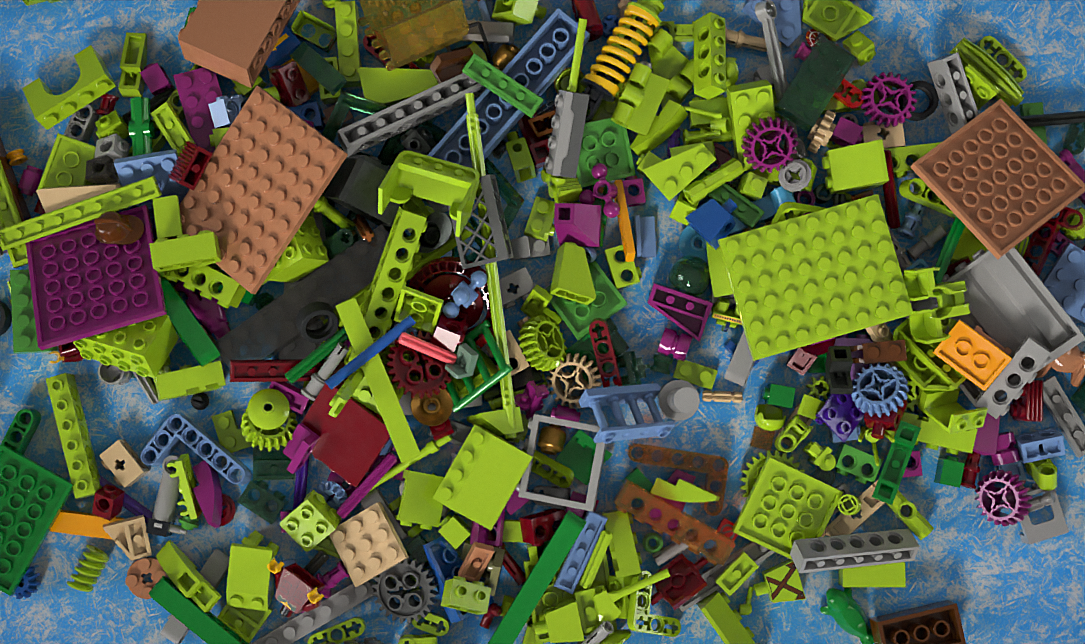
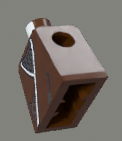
(537, 121)

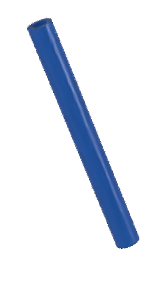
(370, 352)

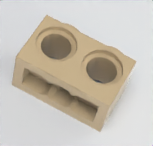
(514, 352)

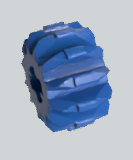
(29, 584)

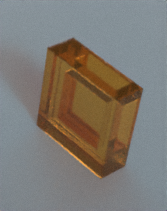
(762, 438)

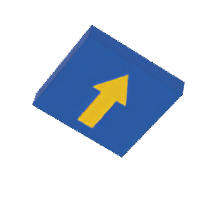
(283, 49)

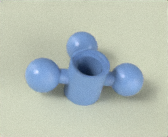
(464, 294)

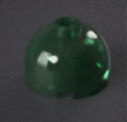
(690, 274)

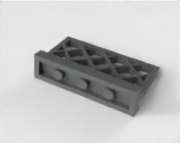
(497, 224)

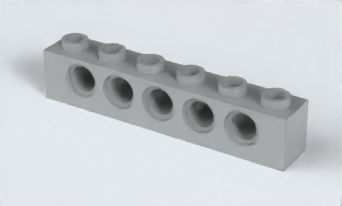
(854, 550)

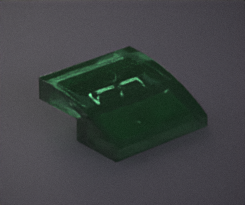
(271, 464)

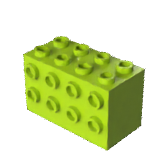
(302, 254)
(134, 347)

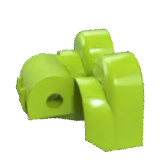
(926, 323)

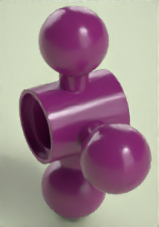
(611, 209)

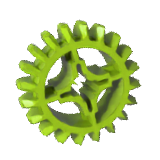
(542, 343)
(269, 438)

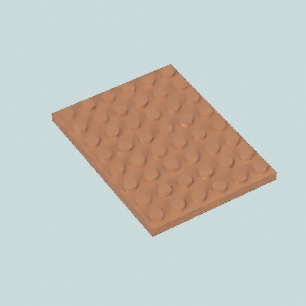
(260, 187)

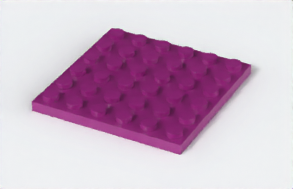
(91, 285)

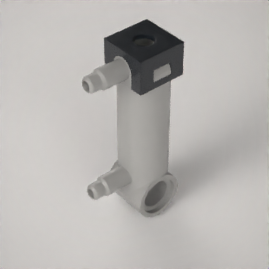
(167, 497)

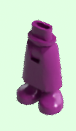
(207, 311)

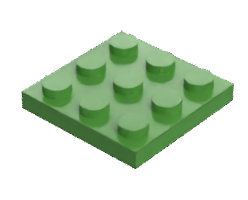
(605, 144)
(578, 315)

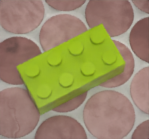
(746, 105)

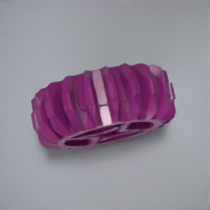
(891, 106)
(765, 152)
(993, 501)

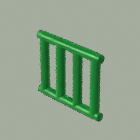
(489, 380)

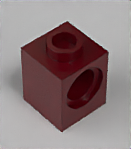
(108, 502)

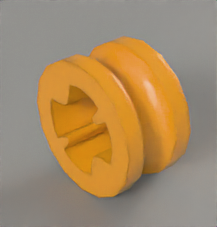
(17, 157)

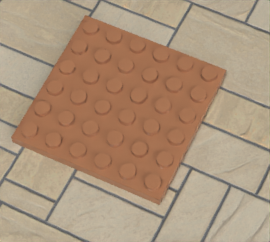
(999, 178)

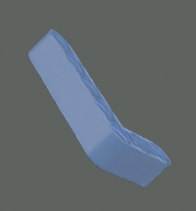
(199, 446)

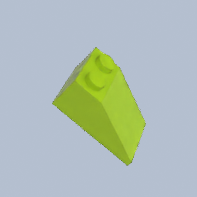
(421, 307)
(249, 580)

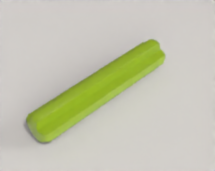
(596, 559)

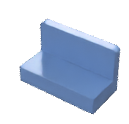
(645, 236)

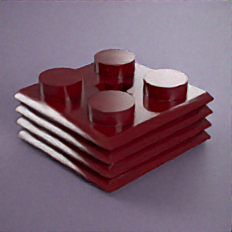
(1030, 403)

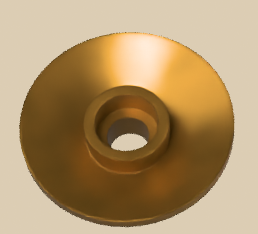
(432, 417)

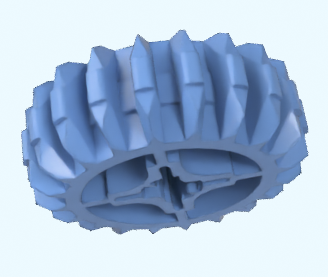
(894, 384)

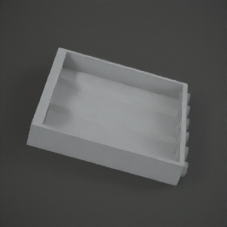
(1008, 306)

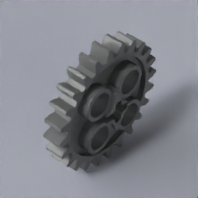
(408, 606)

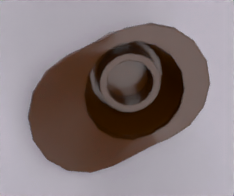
(118, 228)

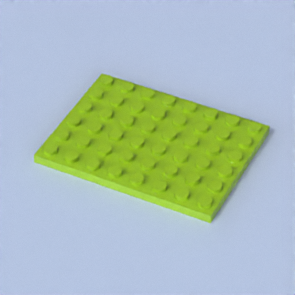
(815, 277)

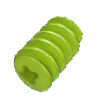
(89, 570)

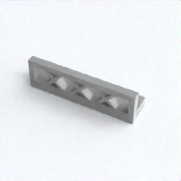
(495, 32)

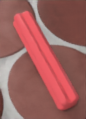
(427, 348)

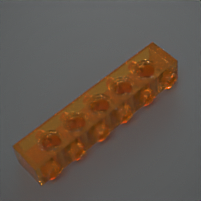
(717, 554)

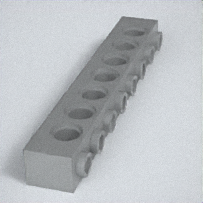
(407, 114)

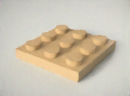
(368, 544)

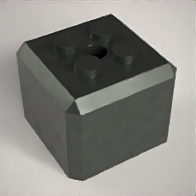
(357, 187)

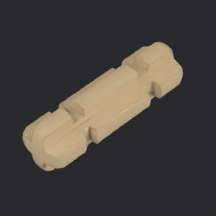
(722, 396)

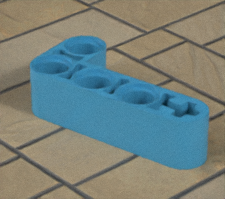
(769, 205)

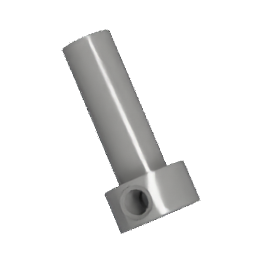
(678, 400)

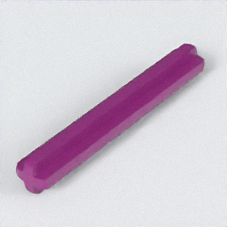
(366, 485)

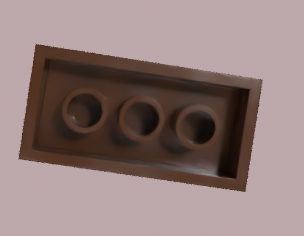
(920, 625)

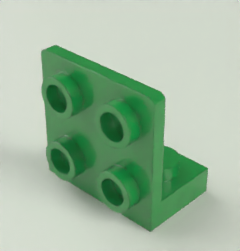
(579, 456)

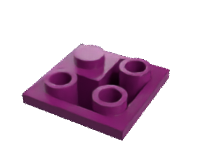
(578, 224)

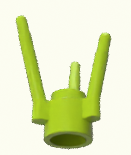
(718, 125)
(865, 431)

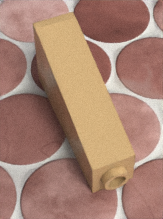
(59, 197)

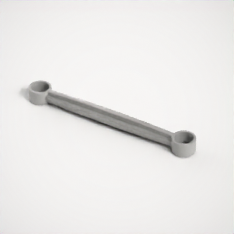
(766, 13)

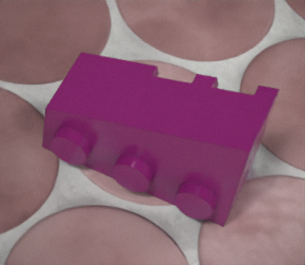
(683, 309)

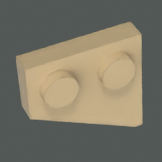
(130, 536)

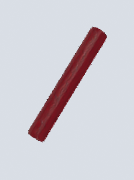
(890, 194)

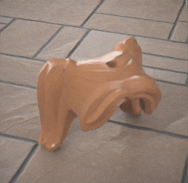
(1070, 362)

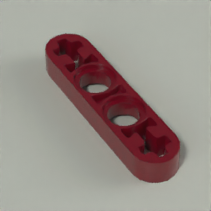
(609, 356)

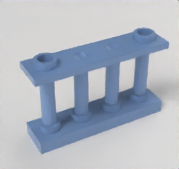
(631, 396)

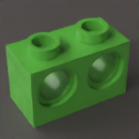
(858, 459)

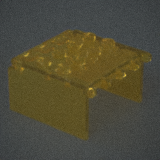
(412, 27)

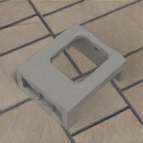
(1047, 529)

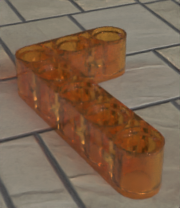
(687, 464)

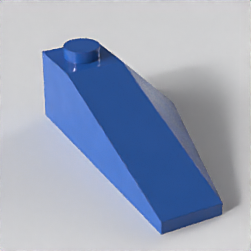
(445, 565)

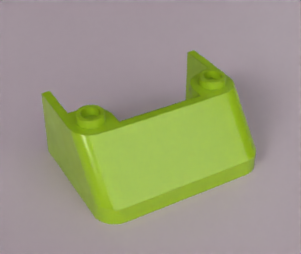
(431, 180)

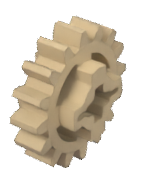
(821, 131)

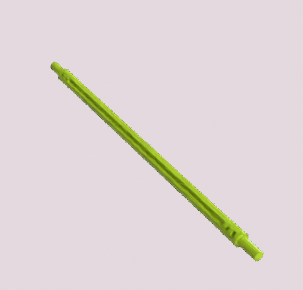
(491, 269)

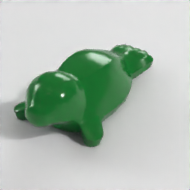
(847, 613)

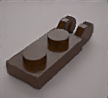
(881, 352)

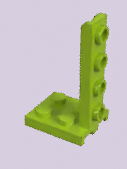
(358, 388)

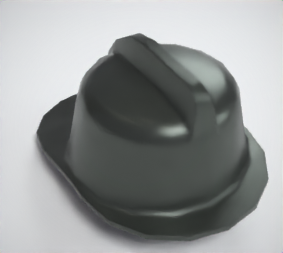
(437, 232)

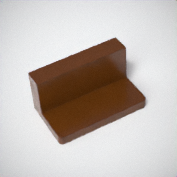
(450, 64)

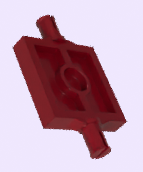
(683, 582)

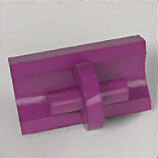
(531, 398)

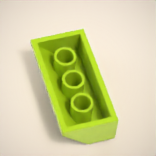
(725, 620)

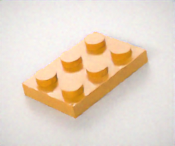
(972, 355)

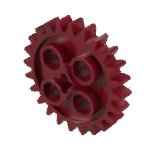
(402, 369)

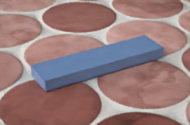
(580, 552)

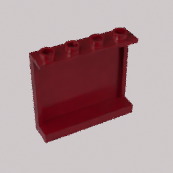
(348, 441)

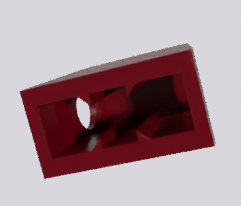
(884, 422)

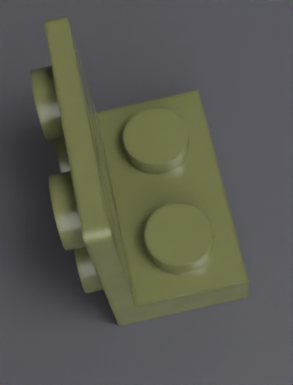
(493, 569)

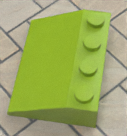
(483, 477)

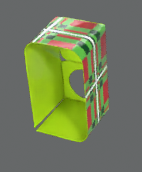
(300, 21)

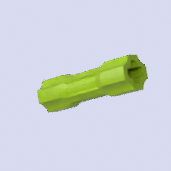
(700, 188)

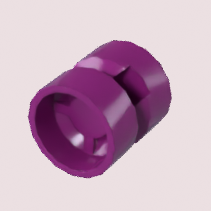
(674, 344)
(1005, 452)

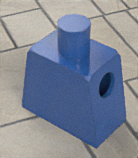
(713, 220)

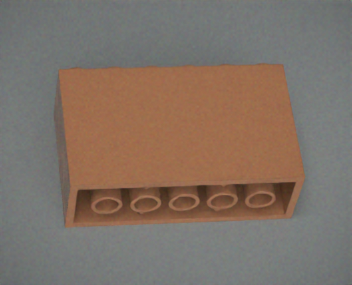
(235, 35)

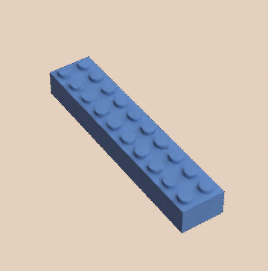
(532, 67)

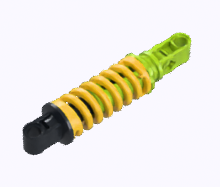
(637, 23)

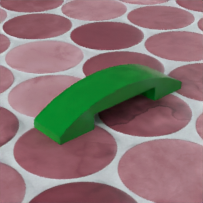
(896, 462)

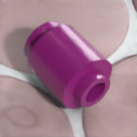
(30, 180)
(566, 413)

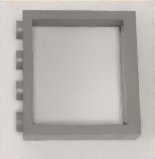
(529, 446)

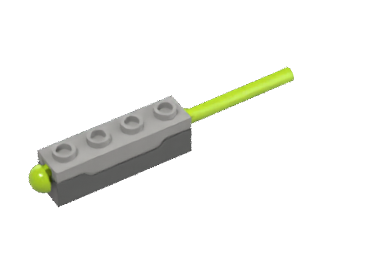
(568, 121)

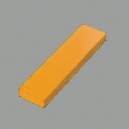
(624, 223)

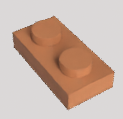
(476, 561)

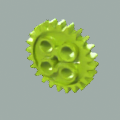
(753, 469)

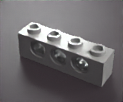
(953, 91)
(1028, 348)

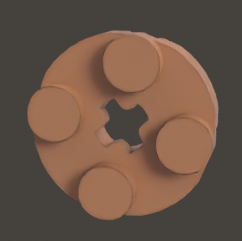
(135, 578)

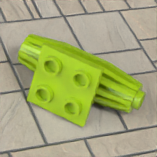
(987, 76)

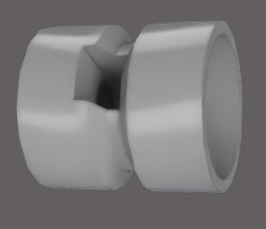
(113, 375)

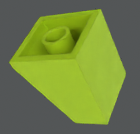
(855, 167)

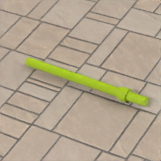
(431, 447)

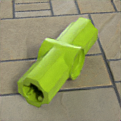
(914, 520)

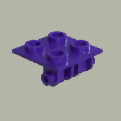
(840, 415)

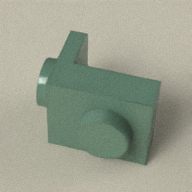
(464, 363)

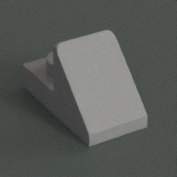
(529, 247)

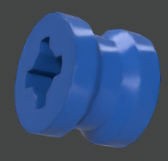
(609, 22)

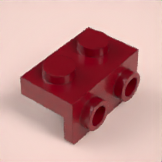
(289, 84)

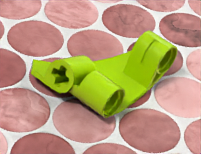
(672, 65)

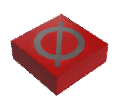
(725, 528)

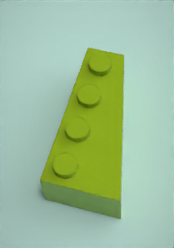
(935, 436)

